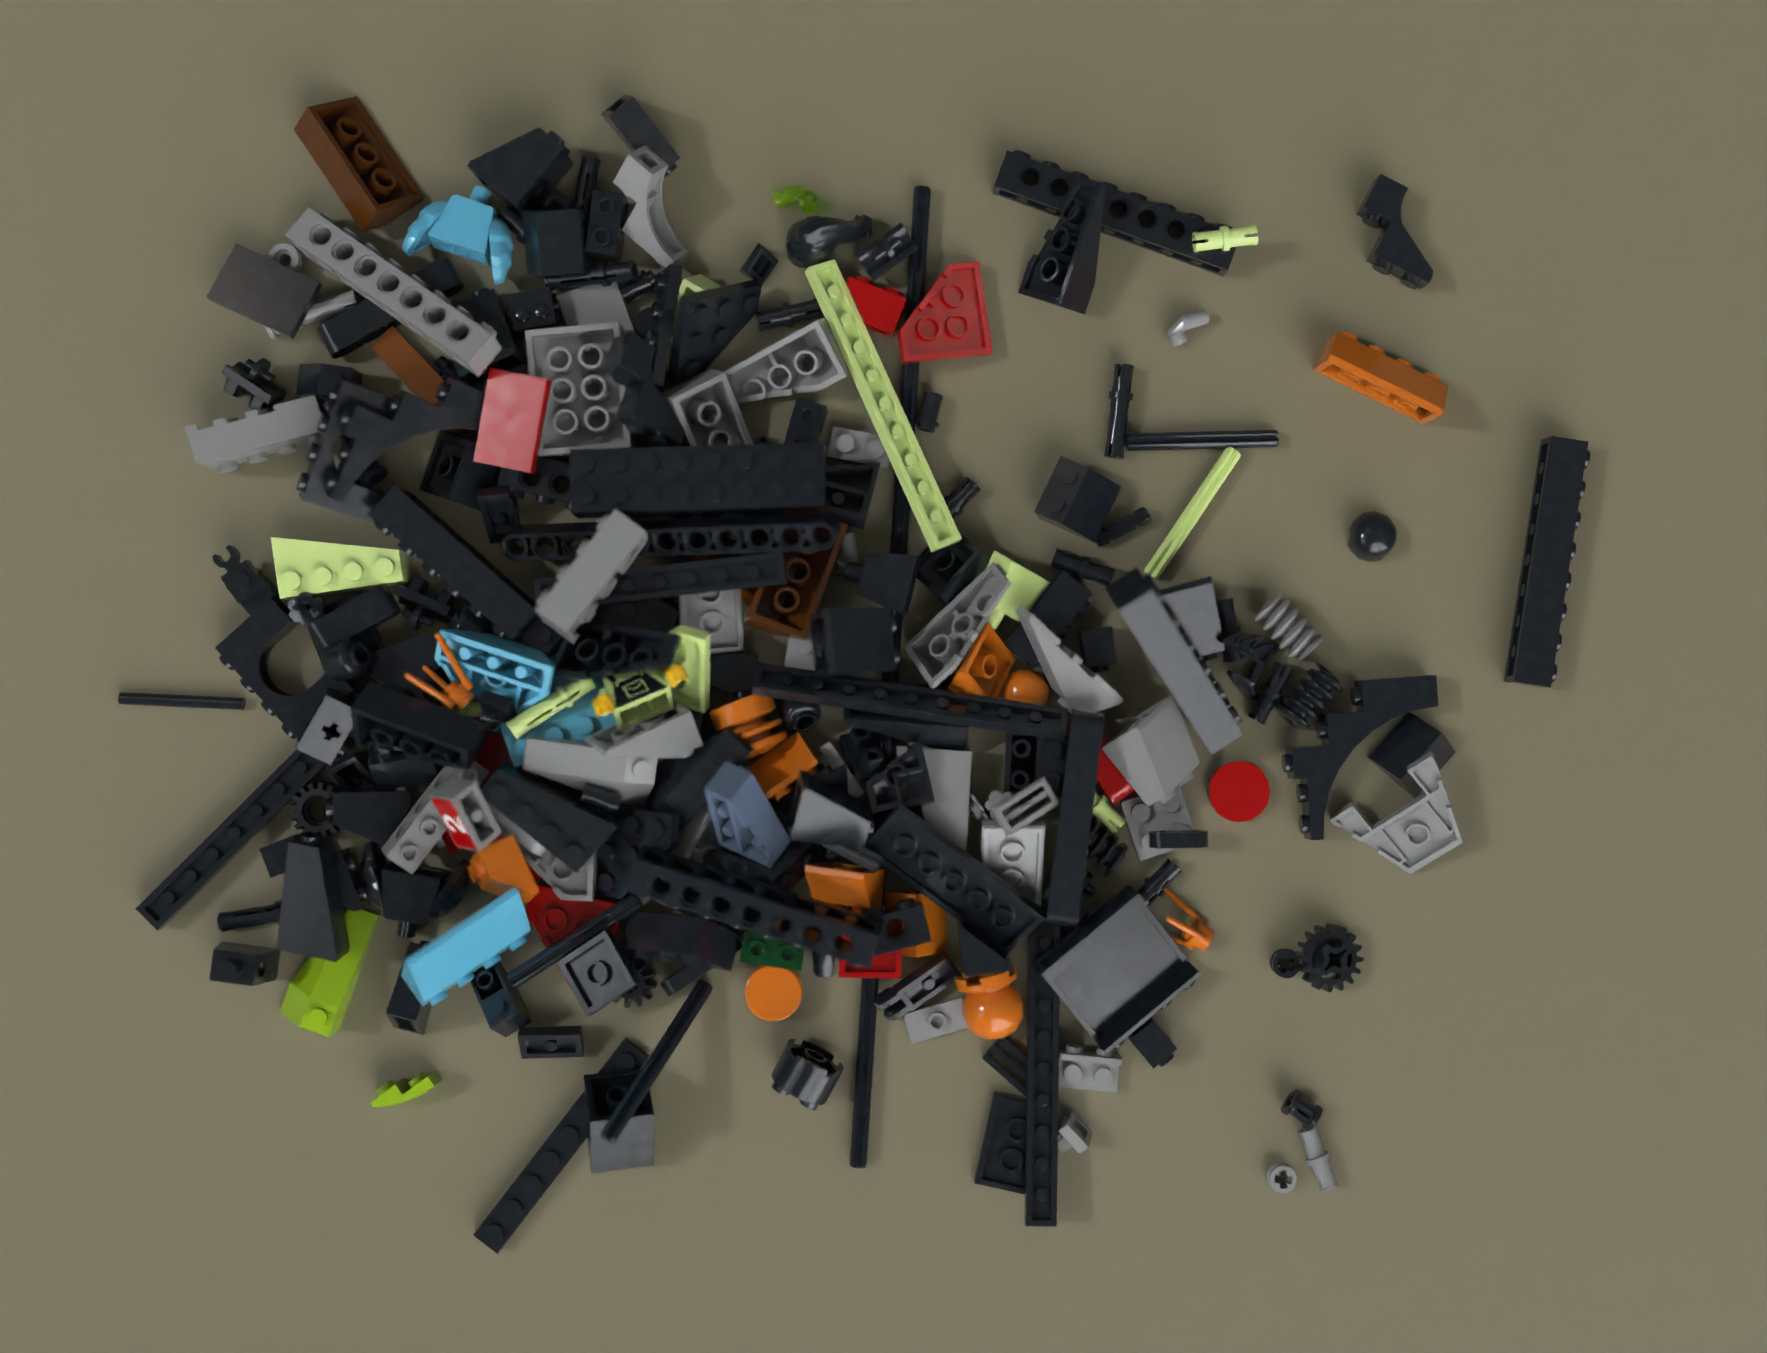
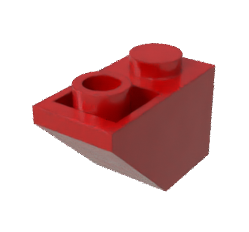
(878, 308)

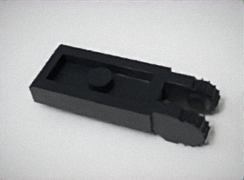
(917, 987)

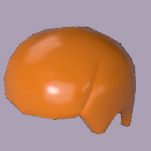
(1026, 687)

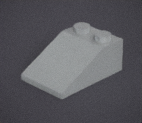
(707, 411)
(663, 736)

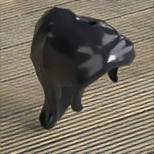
(816, 237)

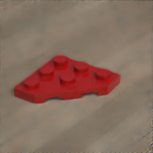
(948, 319)
(559, 917)

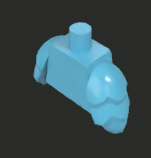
(466, 230)

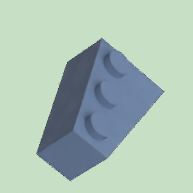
(744, 815)

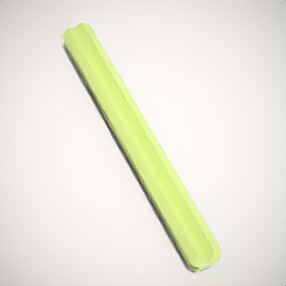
(1192, 512)

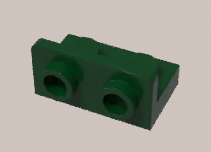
(770, 952)

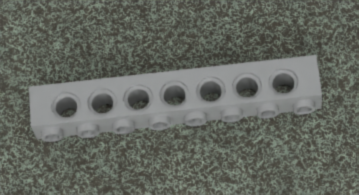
(310, 238)

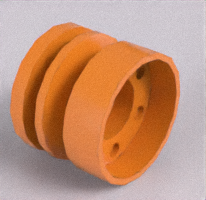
(748, 722)

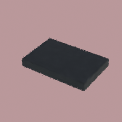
(264, 291)
(1003, 1145)

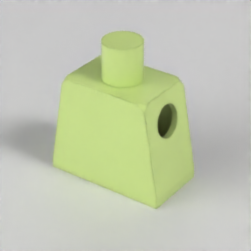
(1024, 589)

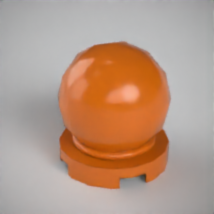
(991, 1003)

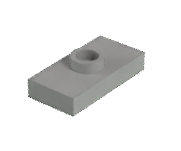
(935, 1020)

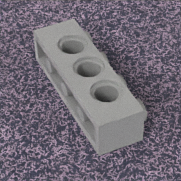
(423, 824)

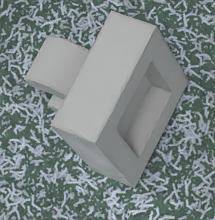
(1073, 1133)

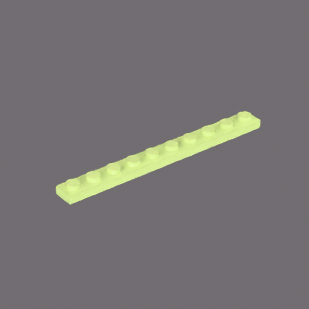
(883, 405)

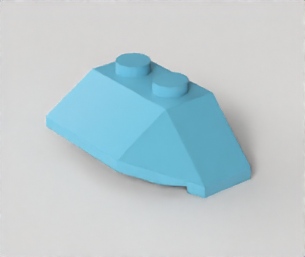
(498, 666)

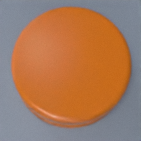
(773, 992)

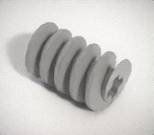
(1288, 627)

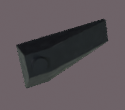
(1068, 260)

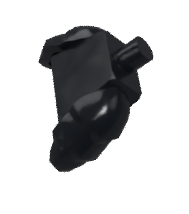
(409, 896)

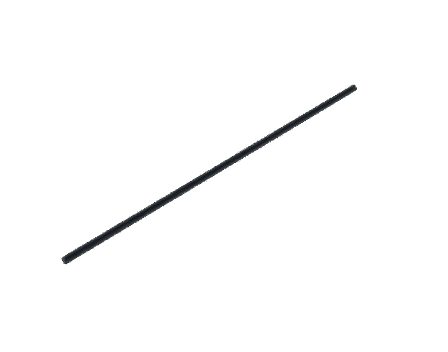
(885, 743)

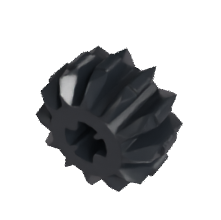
(642, 989)

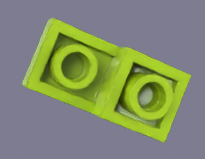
(400, 1092)

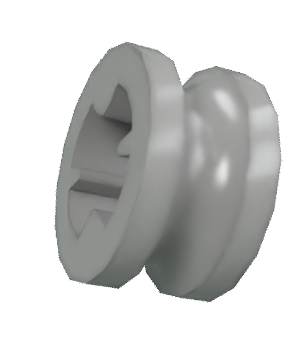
(1273, 1170)

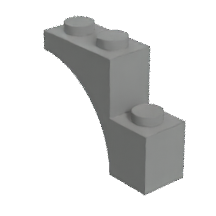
(647, 225)

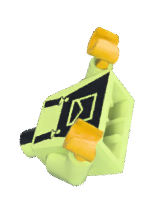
(638, 695)

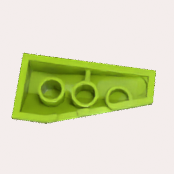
(322, 987)

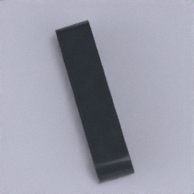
(367, 321)

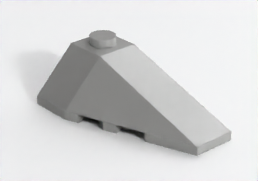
(793, 365)
(1064, 670)

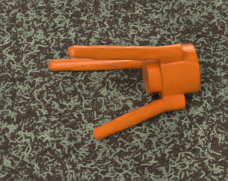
(455, 693)
(1196, 933)

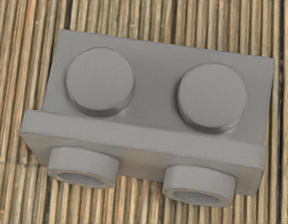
(1088, 1068)

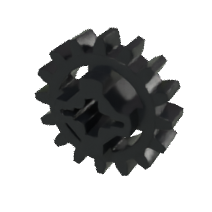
(1335, 956)

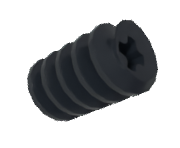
(1309, 697)
(1104, 848)

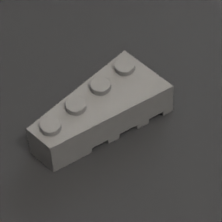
(256, 435)
(591, 575)

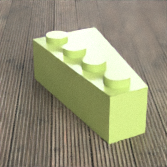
(334, 567)

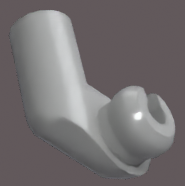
(1184, 323)

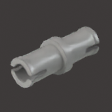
(1318, 1159)

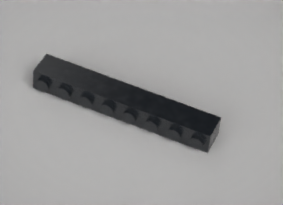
(1547, 562)

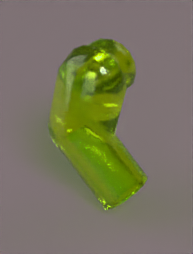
(797, 195)

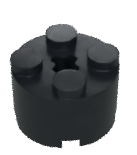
(806, 1073)

